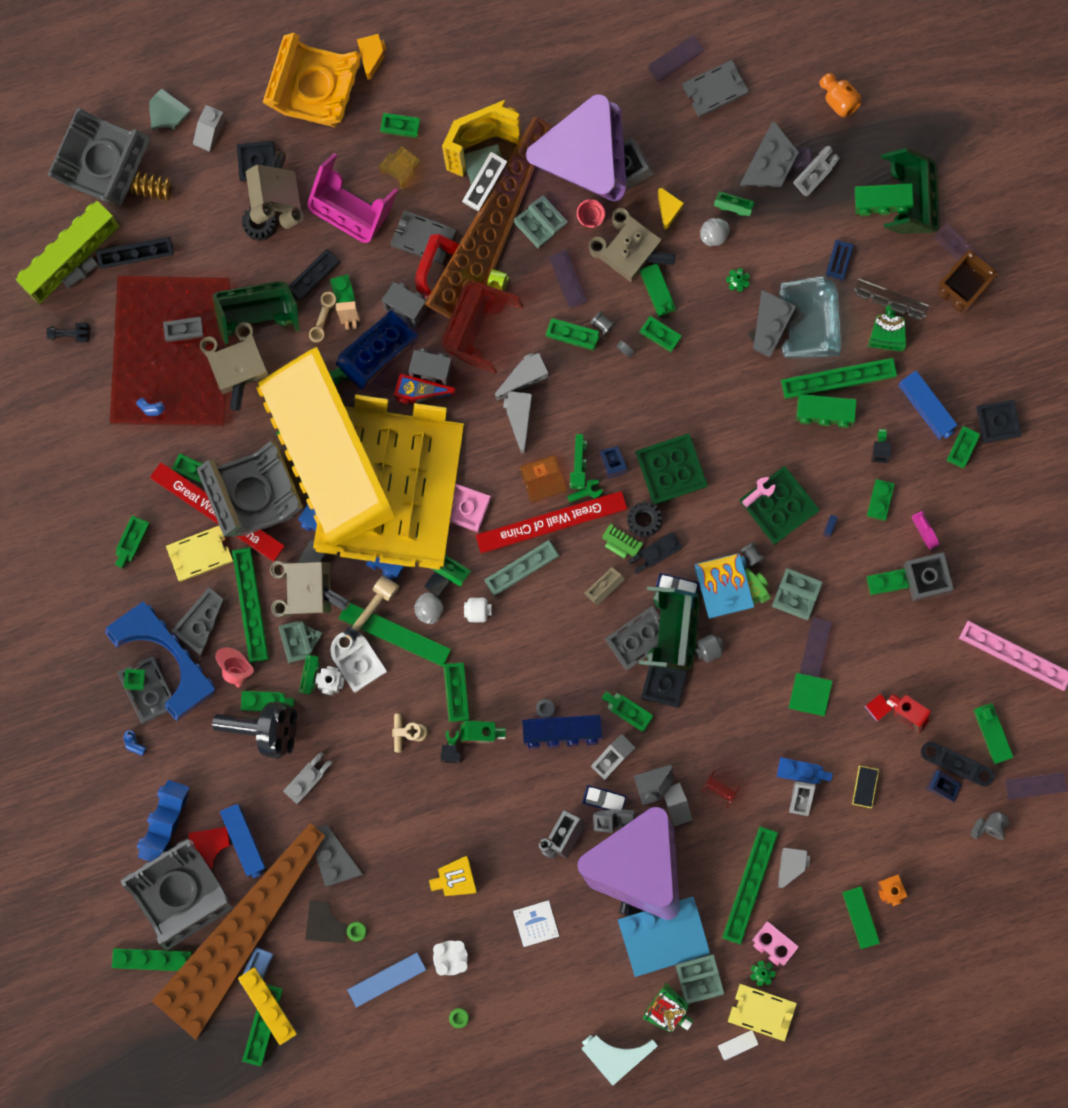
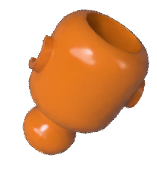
(841, 95)

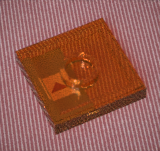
(542, 478)

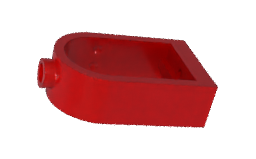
(434, 242)

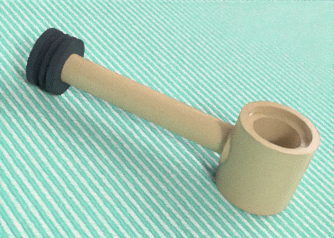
(385, 590)

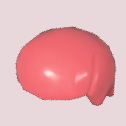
(591, 213)

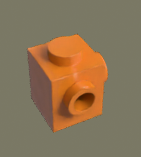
(892, 890)

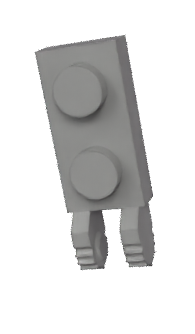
(816, 171)
(306, 779)

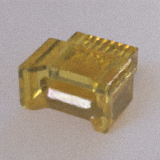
(400, 166)

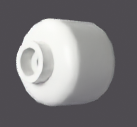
(477, 610)

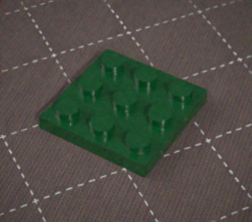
(671, 469)
(784, 509)

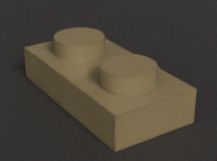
(604, 586)

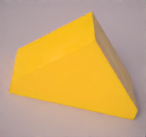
(669, 207)

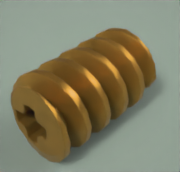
(151, 187)

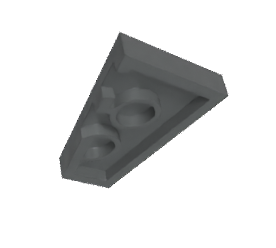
(199, 621)

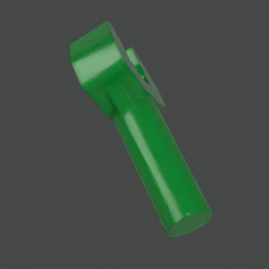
(586, 492)

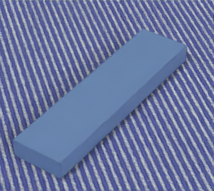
(386, 979)

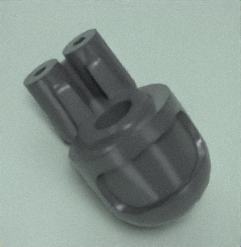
(994, 826)

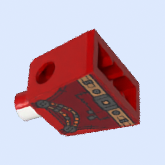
(916, 718)

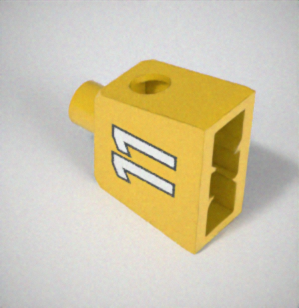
(455, 878)

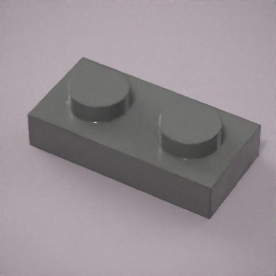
(183, 329)

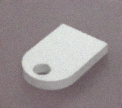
(357, 662)

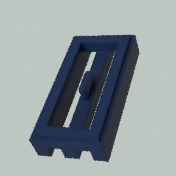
(835, 275)

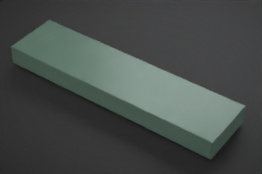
(521, 568)

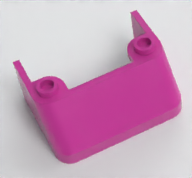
(343, 208)

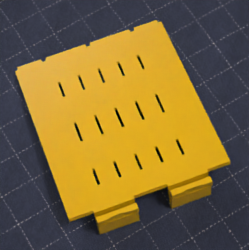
(437, 467)

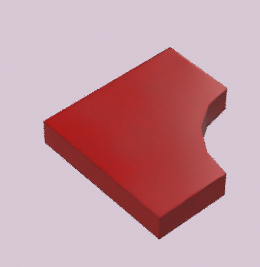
(210, 843)

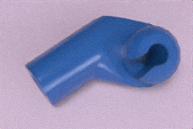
(150, 409)
(131, 743)

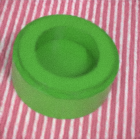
(356, 931)
(459, 1018)

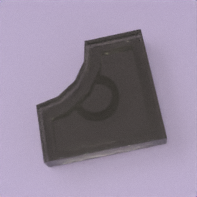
(323, 925)

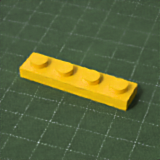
(267, 1006)

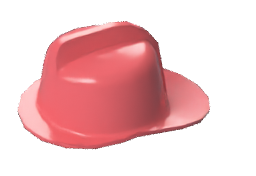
(234, 666)

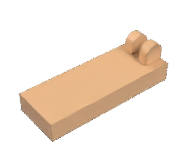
(348, 314)

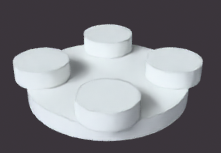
(450, 957)

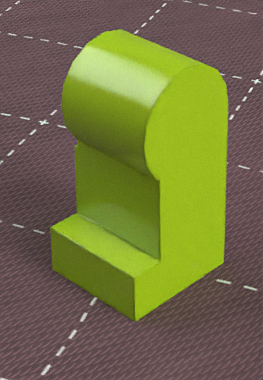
(498, 280)

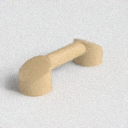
(327, 301)

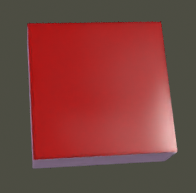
(878, 707)

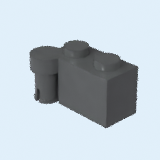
(563, 836)

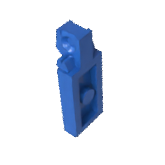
(802, 771)

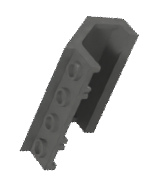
(98, 157)
(250, 491)
(177, 893)

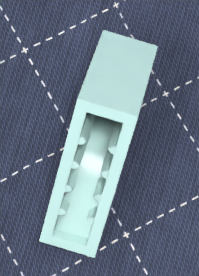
(615, 1061)

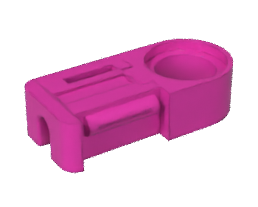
(925, 530)

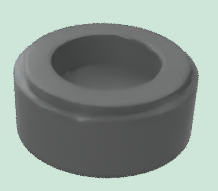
(625, 349)
(545, 708)

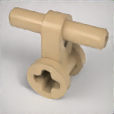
(408, 732)

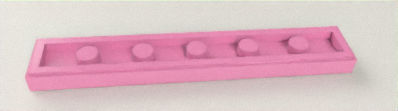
(1015, 655)

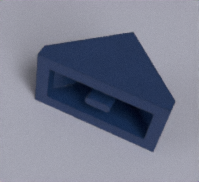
(613, 462)
(943, 785)

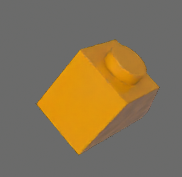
(372, 53)

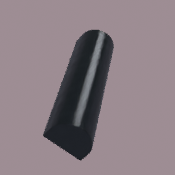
(135, 252)

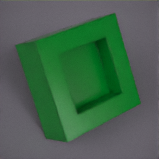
(134, 679)

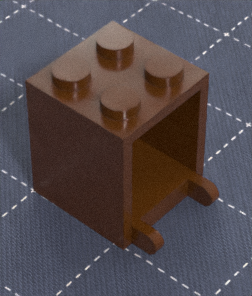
(969, 278)

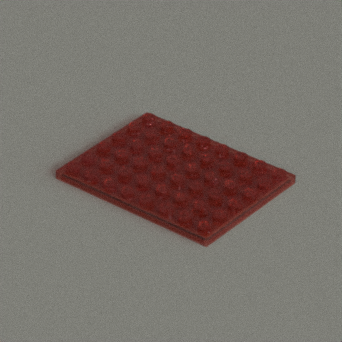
(162, 370)

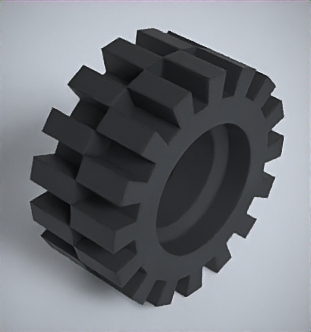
(258, 233)
(644, 508)

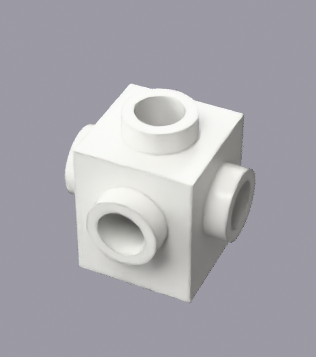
(336, 684)

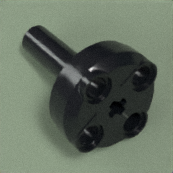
(273, 729)

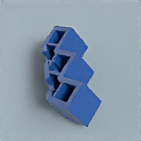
(163, 820)

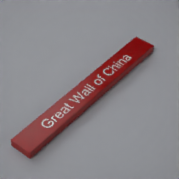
(199, 500)
(551, 522)

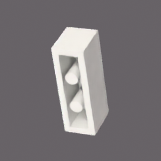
(484, 181)

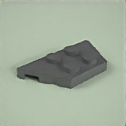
(771, 160)

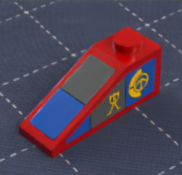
(417, 390)

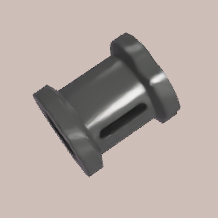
(603, 322)
(752, 554)

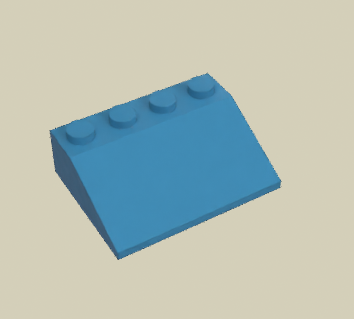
(660, 943)

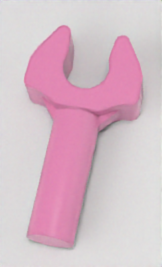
(759, 491)

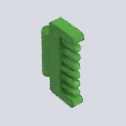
(619, 546)

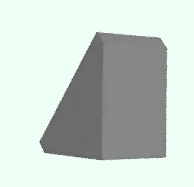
(801, 798)
(677, 805)

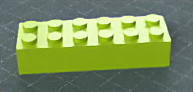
(67, 252)

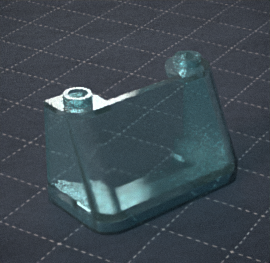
(820, 330)

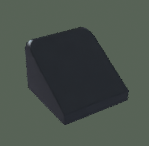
(437, 584)

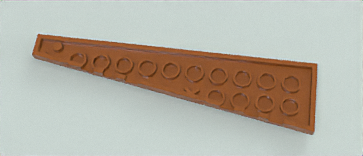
(489, 230)
(206, 976)

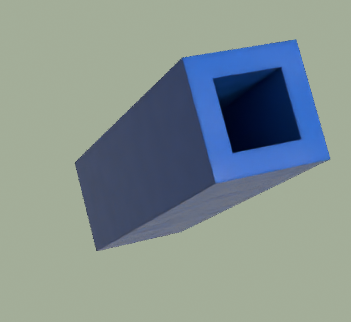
(928, 405)
(243, 841)

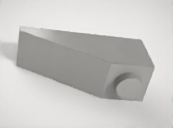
(527, 373)
(518, 412)

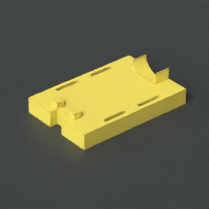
(199, 553)
(762, 1012)

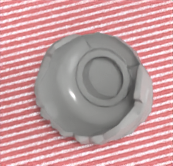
(714, 232)
(428, 608)

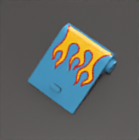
(724, 585)

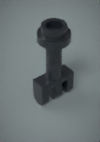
(77, 333)

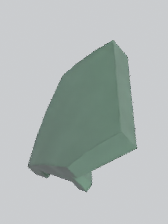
(166, 111)
(298, 640)

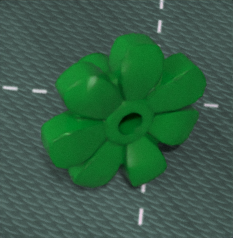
(737, 280)
(757, 975)

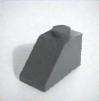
(654, 784)

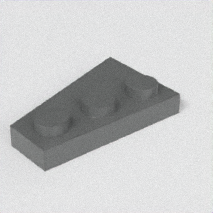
(771, 322)
(334, 860)

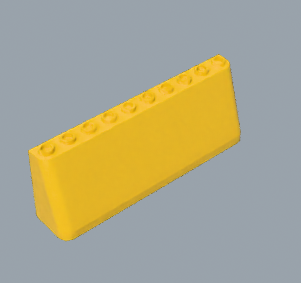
(324, 449)

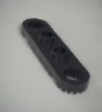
(957, 764)

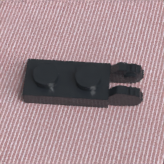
(657, 552)

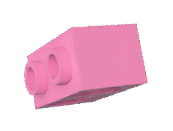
(777, 940)

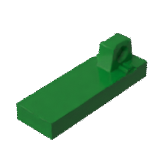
(993, 733)

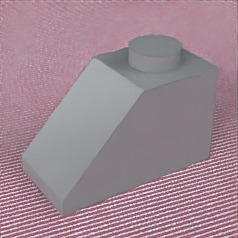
(208, 128)
(613, 756)
(792, 865)

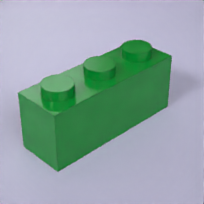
(883, 199)
(825, 410)

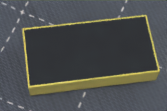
(865, 787)

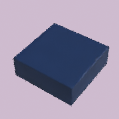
(830, 526)

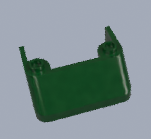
(923, 175)
(255, 305)
(676, 629)

